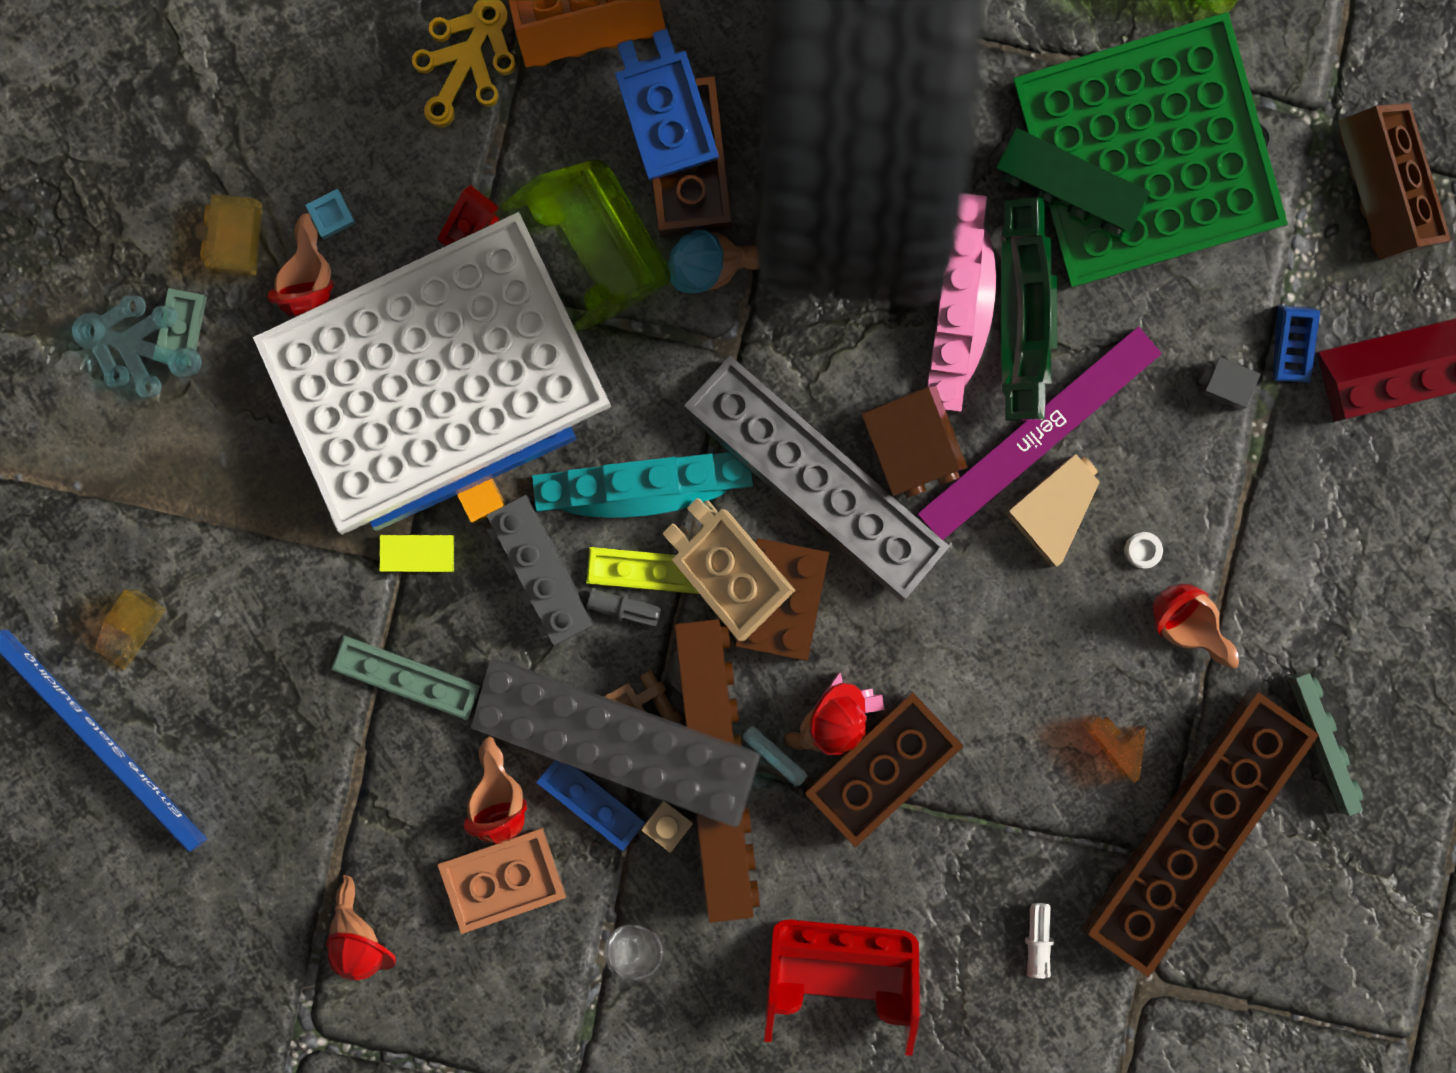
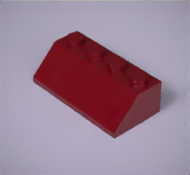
(1390, 370)

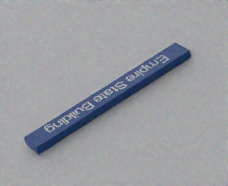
(100, 742)

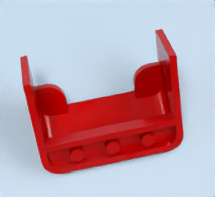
(846, 964)

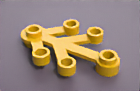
(467, 56)

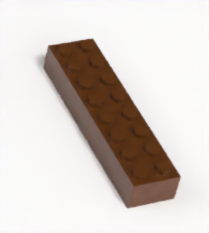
(710, 711)
(1199, 832)

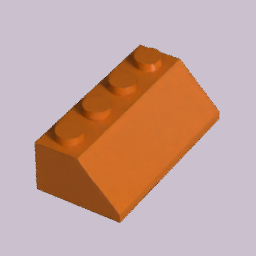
(573, 27)

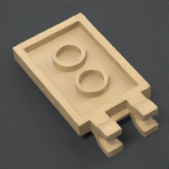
(728, 569)

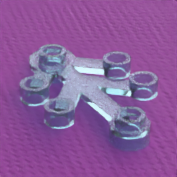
(131, 345)

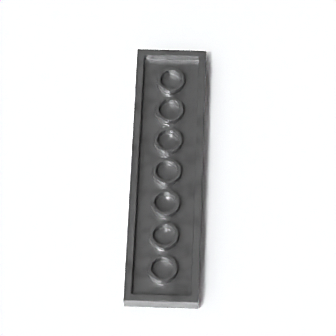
(815, 478)
(616, 741)

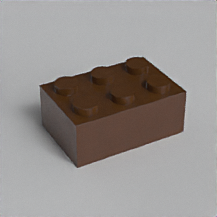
(792, 624)

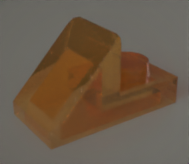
(1124, 753)

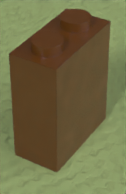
(915, 442)

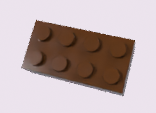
(697, 195)
(883, 769)

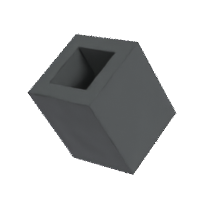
(1228, 383)

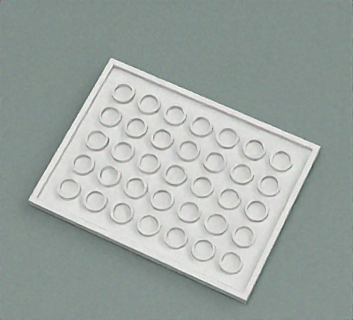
(431, 373)

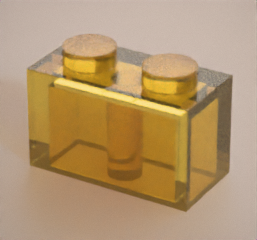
(232, 235)

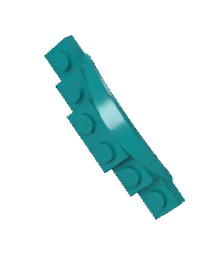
(640, 486)

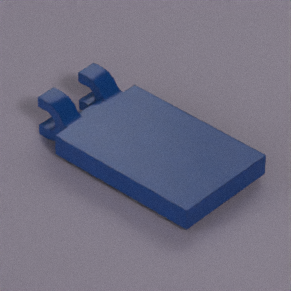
(665, 109)

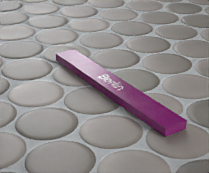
(1039, 436)

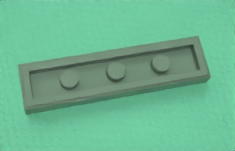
(406, 677)

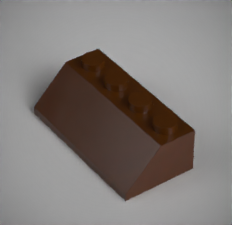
(1393, 180)

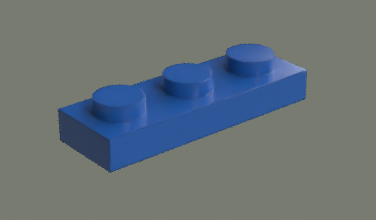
(592, 803)

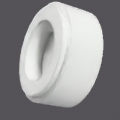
(1143, 550)

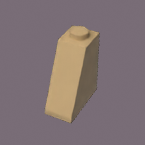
(1056, 507)

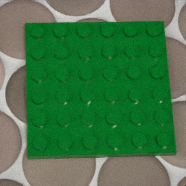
(1171, 120)

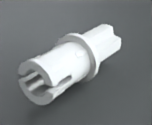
(1039, 941)

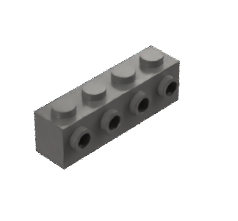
(540, 571)

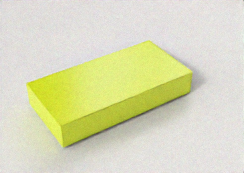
(416, 553)

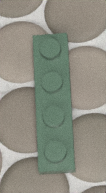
(1331, 756)

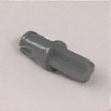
(623, 608)

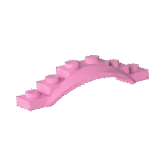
(964, 307)

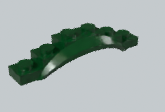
(1026, 310)

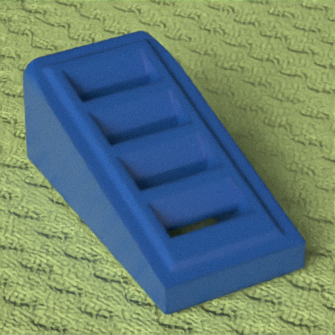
(1283, 328)

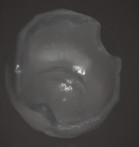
(633, 952)

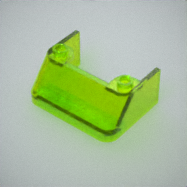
(603, 233)

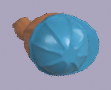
(707, 261)

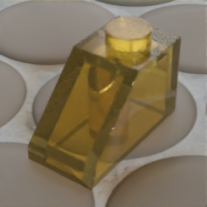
(128, 627)

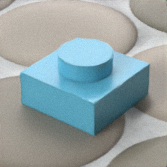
(330, 214)

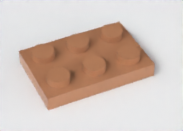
(502, 880)

